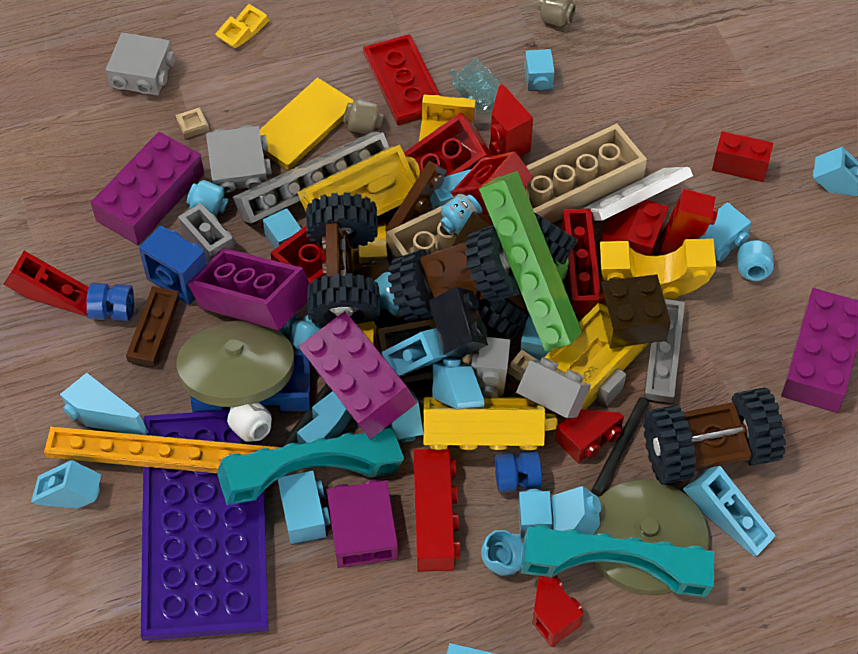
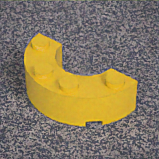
(677, 272)

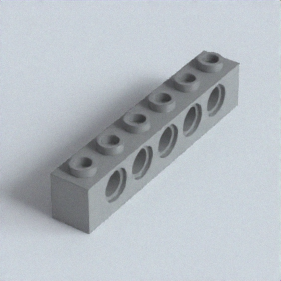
(283, 189)

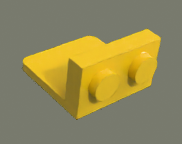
(440, 109)

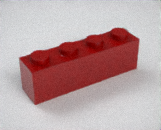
(582, 269)
(434, 510)

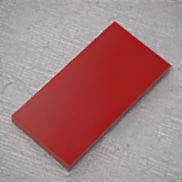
(401, 76)

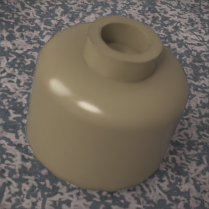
(556, 11)
(362, 116)

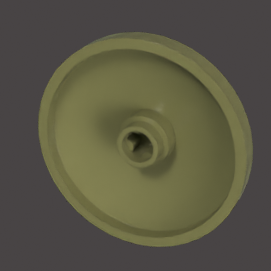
(235, 364)
(655, 515)

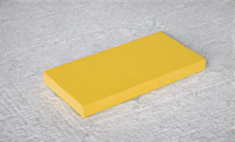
(304, 123)

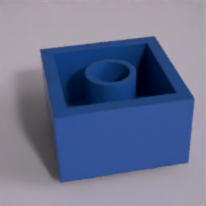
(171, 261)

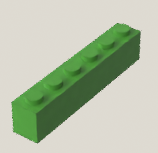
(530, 261)

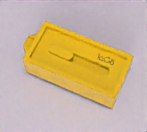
(382, 178)
(592, 355)
(497, 424)

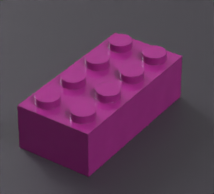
(148, 188)
(250, 288)
(823, 351)
(358, 375)

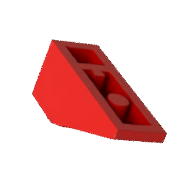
(688, 220)
(47, 284)

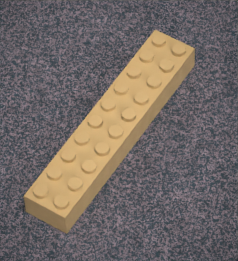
(559, 182)

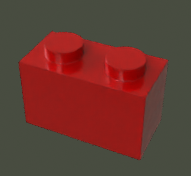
(742, 156)

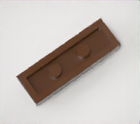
(419, 195)
(153, 326)

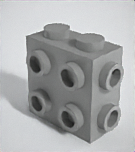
(140, 64)
(238, 157)

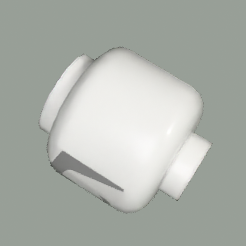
(250, 421)

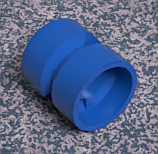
(108, 301)
(518, 471)

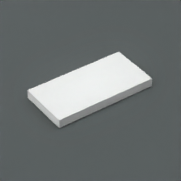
(637, 192)

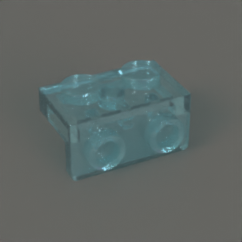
(478, 83)

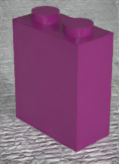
(362, 523)

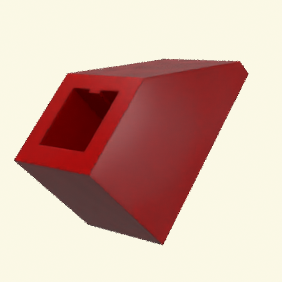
(588, 432)
(554, 611)

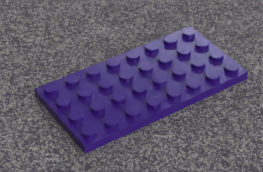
(199, 554)

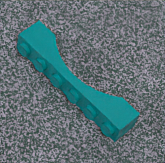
(250, 474)
(680, 568)

